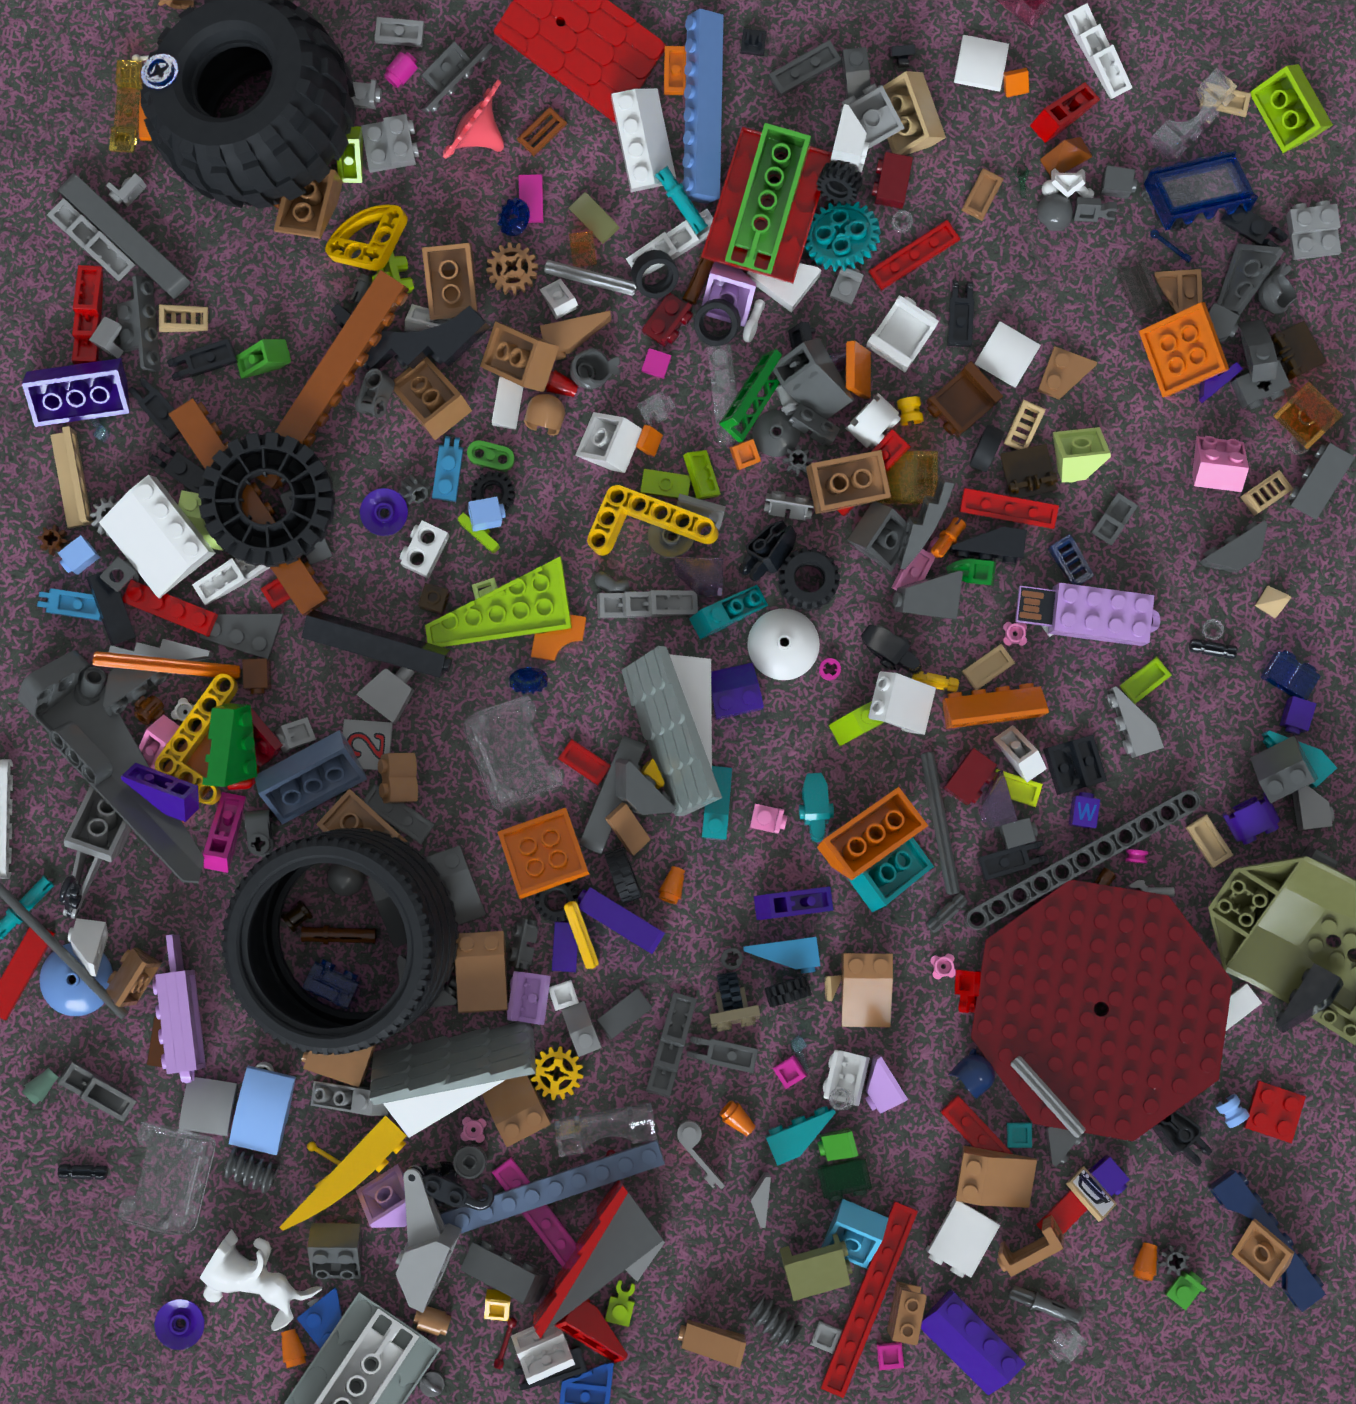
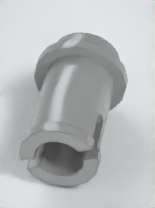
(788, 403)

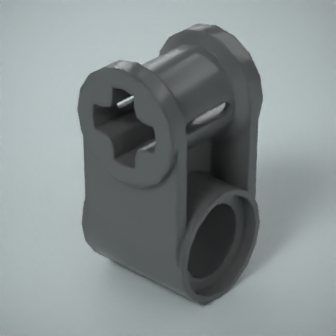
(375, 392)
(259, 827)

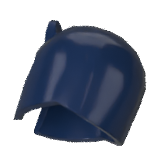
(975, 1073)

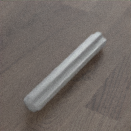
(590, 277)
(1048, 1096)

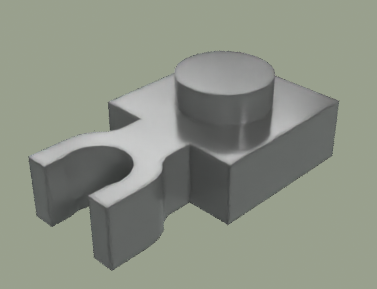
(1091, 208)

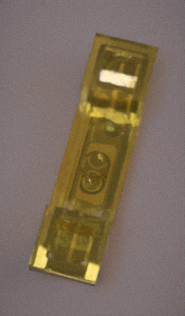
(126, 121)

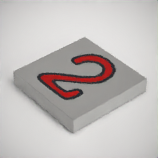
(368, 740)

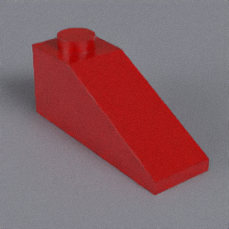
(1064, 112)
(591, 1329)

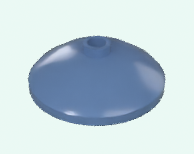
(70, 998)

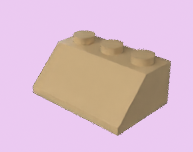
(917, 113)

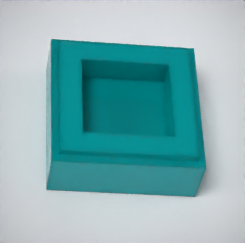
(1019, 1134)

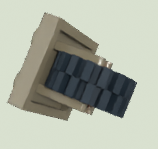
(732, 1005)

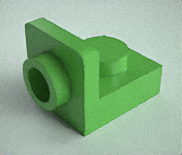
(1185, 1289)

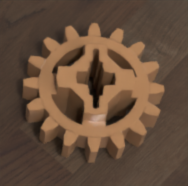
(505, 277)

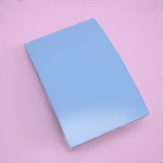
(262, 1110)

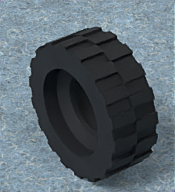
(623, 875)

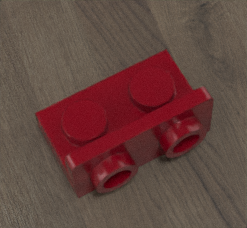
(667, 319)
(266, 743)

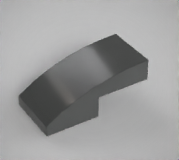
(1114, 519)
(624, 1014)

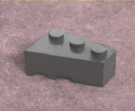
(1320, 479)
(505, 1272)

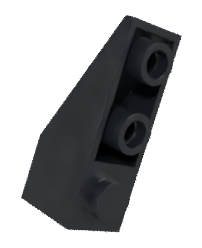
(1000, 543)
(1314, 995)

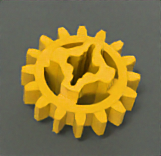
(555, 1084)

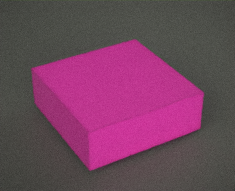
(656, 363)
(790, 1071)
(890, 1355)

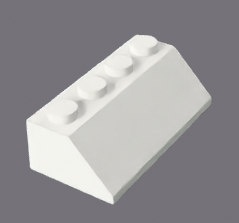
(642, 136)

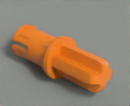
(948, 537)

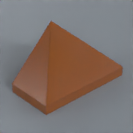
(1066, 156)

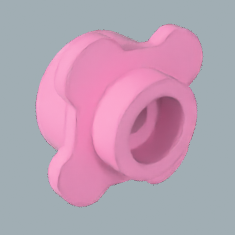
(1021, 633)
(949, 970)
(479, 1125)

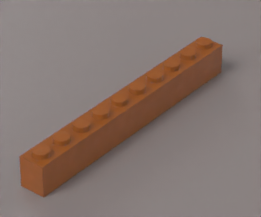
(341, 363)
(206, 442)

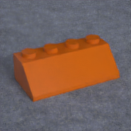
(994, 706)
(872, 835)

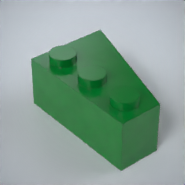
(232, 746)

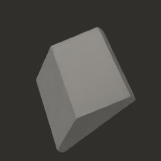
(759, 1198)

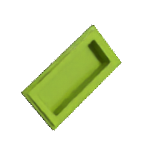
(1145, 680)

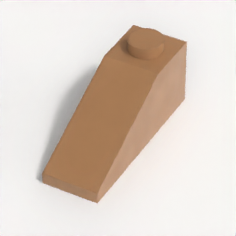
(573, 332)

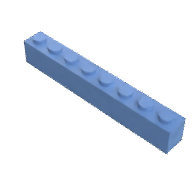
(703, 106)

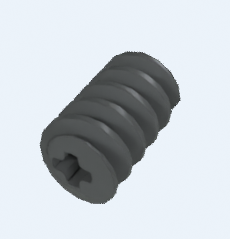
(250, 1171)
(773, 1321)

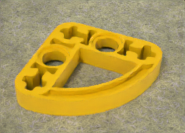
(392, 222)

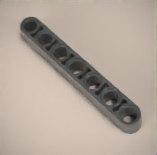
(124, 236)

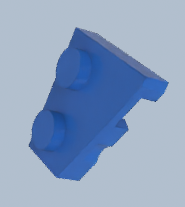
(322, 1317)
(588, 1387)

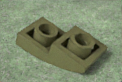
(594, 217)

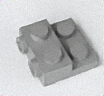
(875, 114)
(390, 143)
(1314, 230)

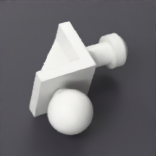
(1067, 184)

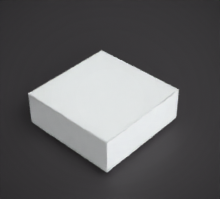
(563, 995)

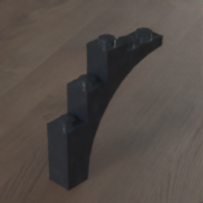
(446, 340)

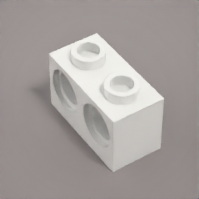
(430, 551)

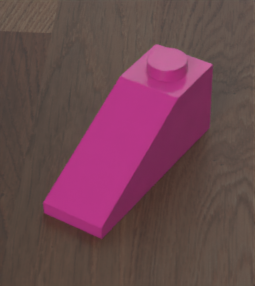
(224, 833)

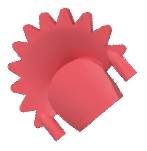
(478, 127)

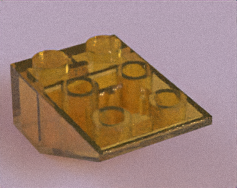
(913, 477)

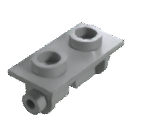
(780, 502)

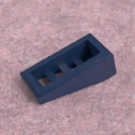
(1059, 558)

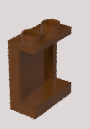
(963, 400)

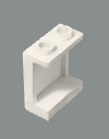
(902, 333)
(902, 702)
(962, 1239)

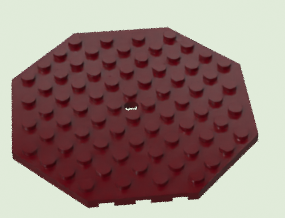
(1161, 997)

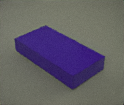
(564, 948)

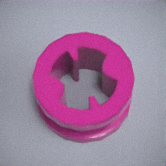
(830, 661)
(1136, 856)

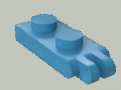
(448, 470)
(70, 604)

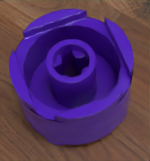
(1252, 819)

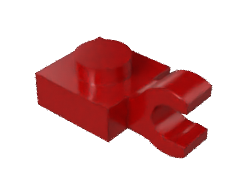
(967, 986)

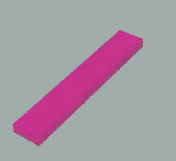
(540, 1218)

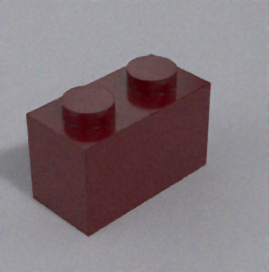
(893, 180)
(970, 777)

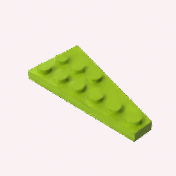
(521, 607)

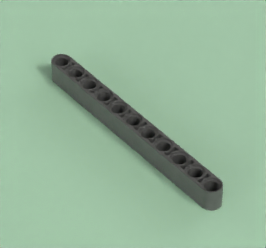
(1093, 857)

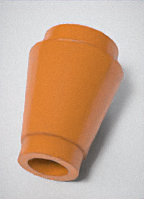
(672, 886)
(737, 1118)
(1146, 1262)
(292, 1349)

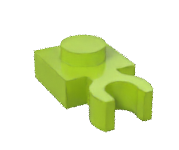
(619, 1307)

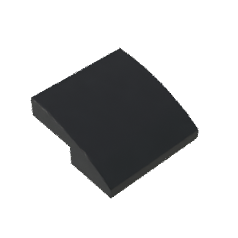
(1085, 762)

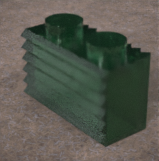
(844, 1178)

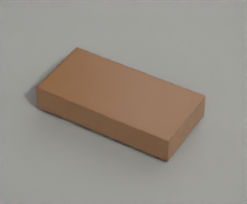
(982, 194)
(627, 828)

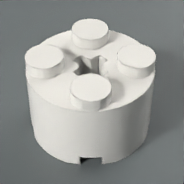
(872, 421)

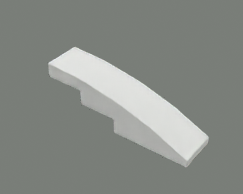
(1098, 51)
(674, 242)
(226, 579)

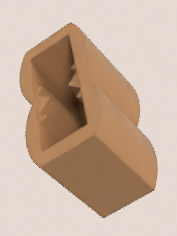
(398, 778)

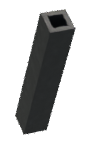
(377, 644)

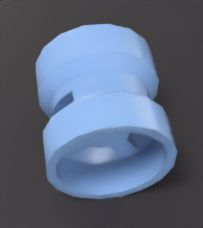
(1233, 1112)

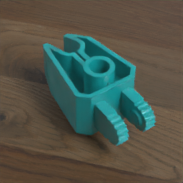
(816, 805)

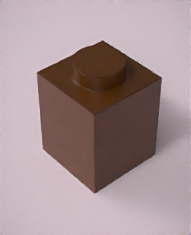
(256, 675)

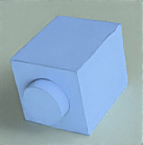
(486, 513)
(78, 555)

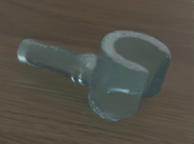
(100, 432)
(798, 1045)

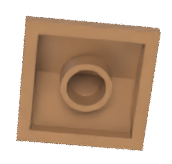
(1263, 1253)

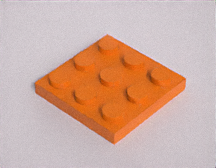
(1183, 349)
(543, 853)

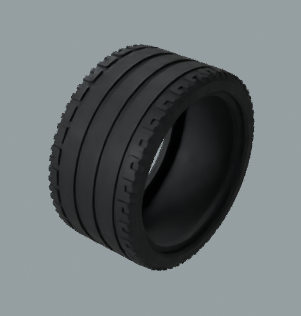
(258, 964)

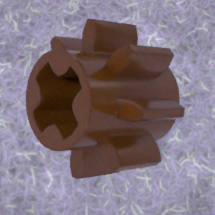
(50, 534)
(148, 709)

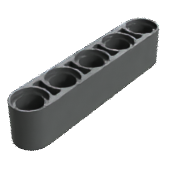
(597, 828)

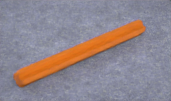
(164, 665)

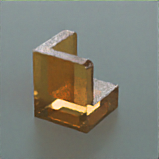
(582, 249)

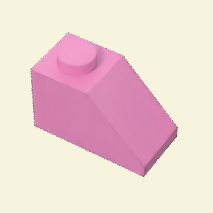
(156, 739)

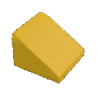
(651, 770)
(497, 1305)

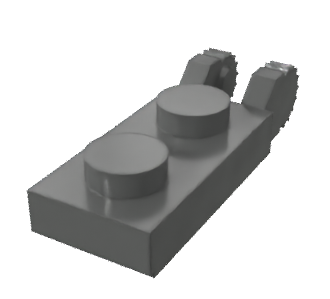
(726, 1054)

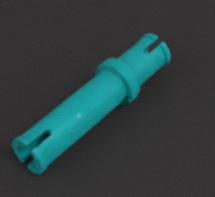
(680, 198)
(29, 900)

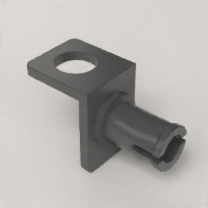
(128, 570)

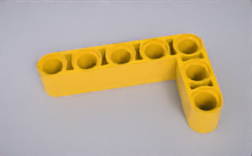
(648, 514)
(194, 739)

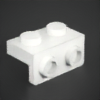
(847, 1072)

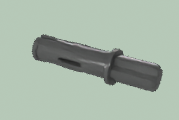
(1045, 1304)

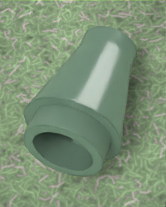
(39, 1086)

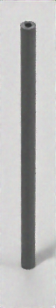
(51, 941)

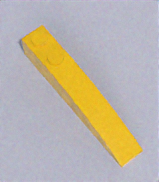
(356, 1167)

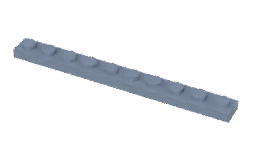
(559, 1186)

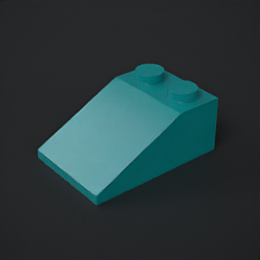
(892, 875)

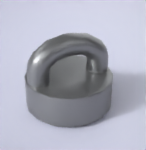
(432, 1383)

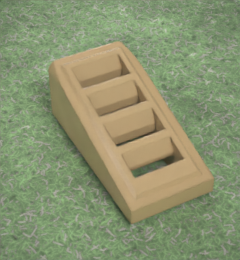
(183, 327)
(1020, 413)
(1252, 503)

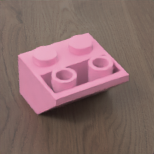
(1219, 464)

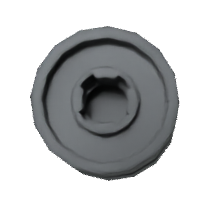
(470, 1161)

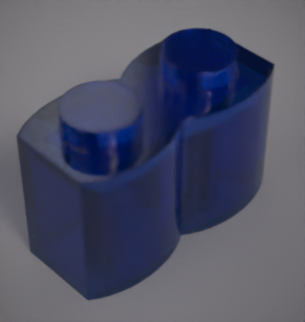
(1290, 675)

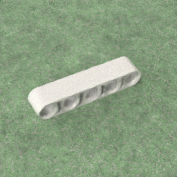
(6, 786)

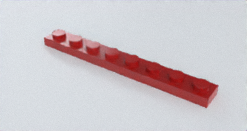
(868, 1300)

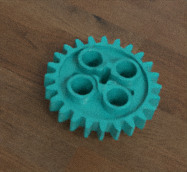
(842, 236)

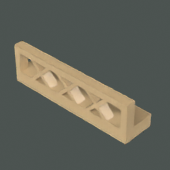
(71, 478)

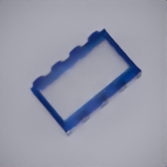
(1199, 188)

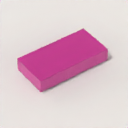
(532, 193)

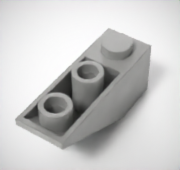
(1138, 728)
(345, 1098)

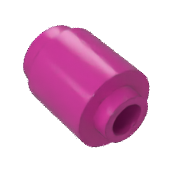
(401, 69)

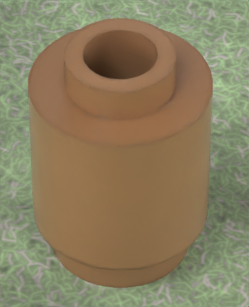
(432, 1321)

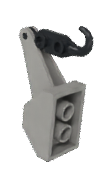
(94, 832)
(430, 1240)

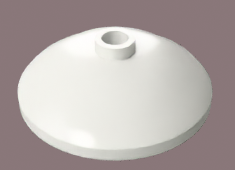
(772, 657)

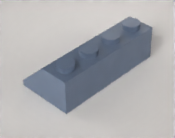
(310, 777)

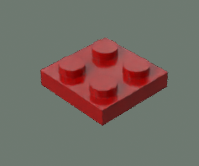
(1274, 1111)

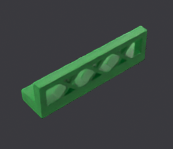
(748, 396)

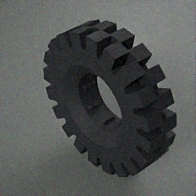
(297, 530)

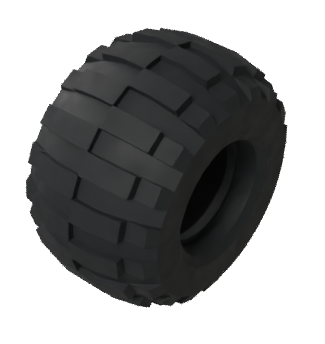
(281, 138)

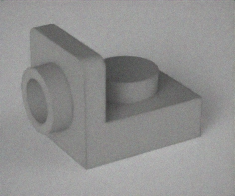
(367, 94)
(129, 191)
(847, 285)
(295, 734)

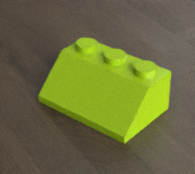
(1290, 108)

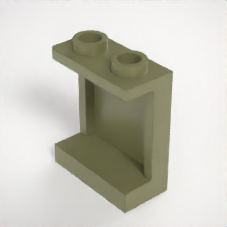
(817, 1269)

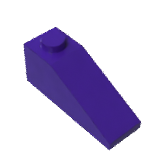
(165, 792)
(793, 903)

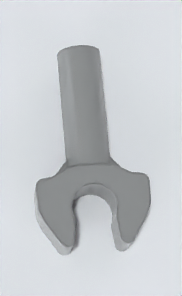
(1159, 890)

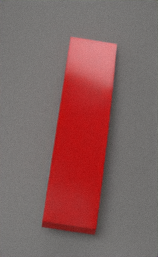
(88, 312)

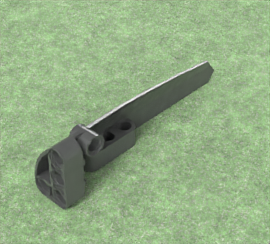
(69, 705)

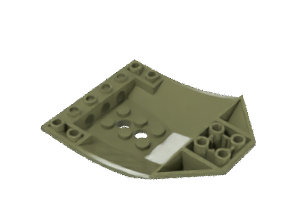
(1276, 924)

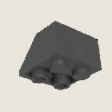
(335, 1250)

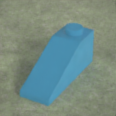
(795, 953)

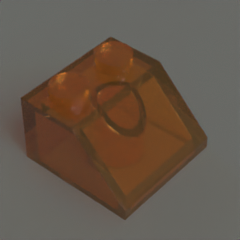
(1308, 415)

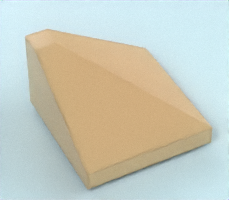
(1272, 601)
(831, 986)

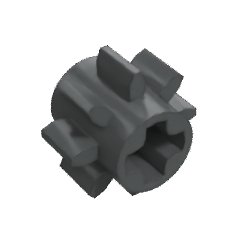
(798, 467)
(414, 489)
(1167, 1256)

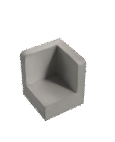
(105, 336)

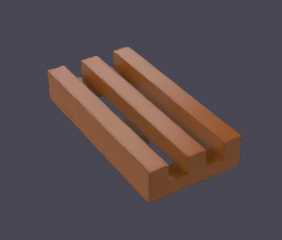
(528, 145)

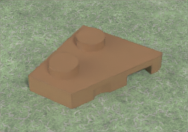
(1181, 288)
(1064, 372)

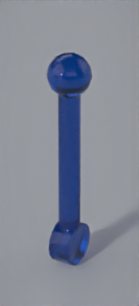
(1155, 234)

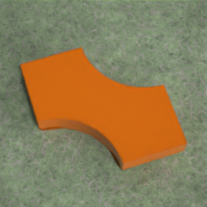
(548, 644)

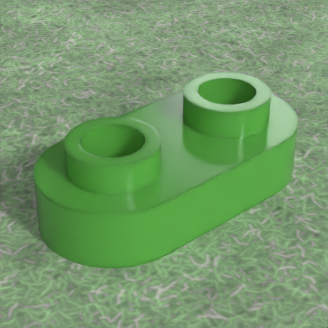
(491, 455)

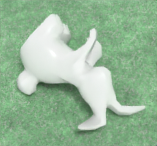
(232, 1272)

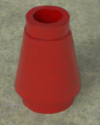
(561, 384)

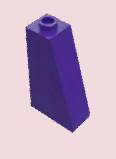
(620, 920)

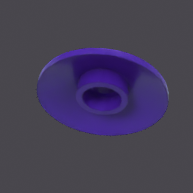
(378, 501)
(170, 1333)

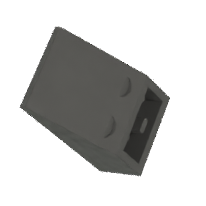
(813, 379)

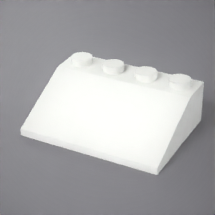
(156, 535)

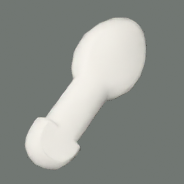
(752, 324)

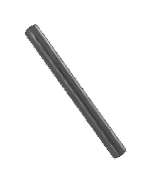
(940, 823)

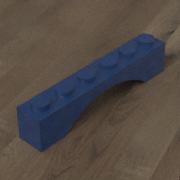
(1297, 1281)

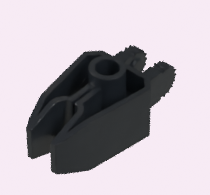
(768, 550)
(892, 650)
(1179, 1134)

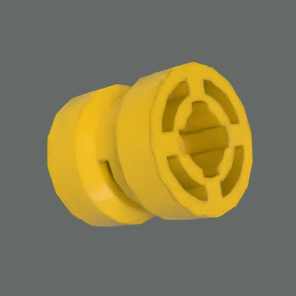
(910, 410)

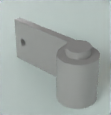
(689, 1135)

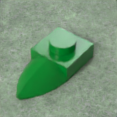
(975, 571)

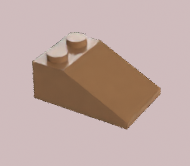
(310, 212)
(449, 279)
(519, 357)
(431, 398)
(848, 481)
(355, 813)
(481, 972)
(132, 977)
(866, 989)
(516, 1109)
(995, 1178)

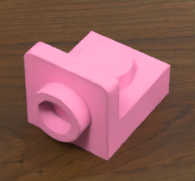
(768, 819)

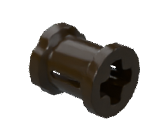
(297, 916)

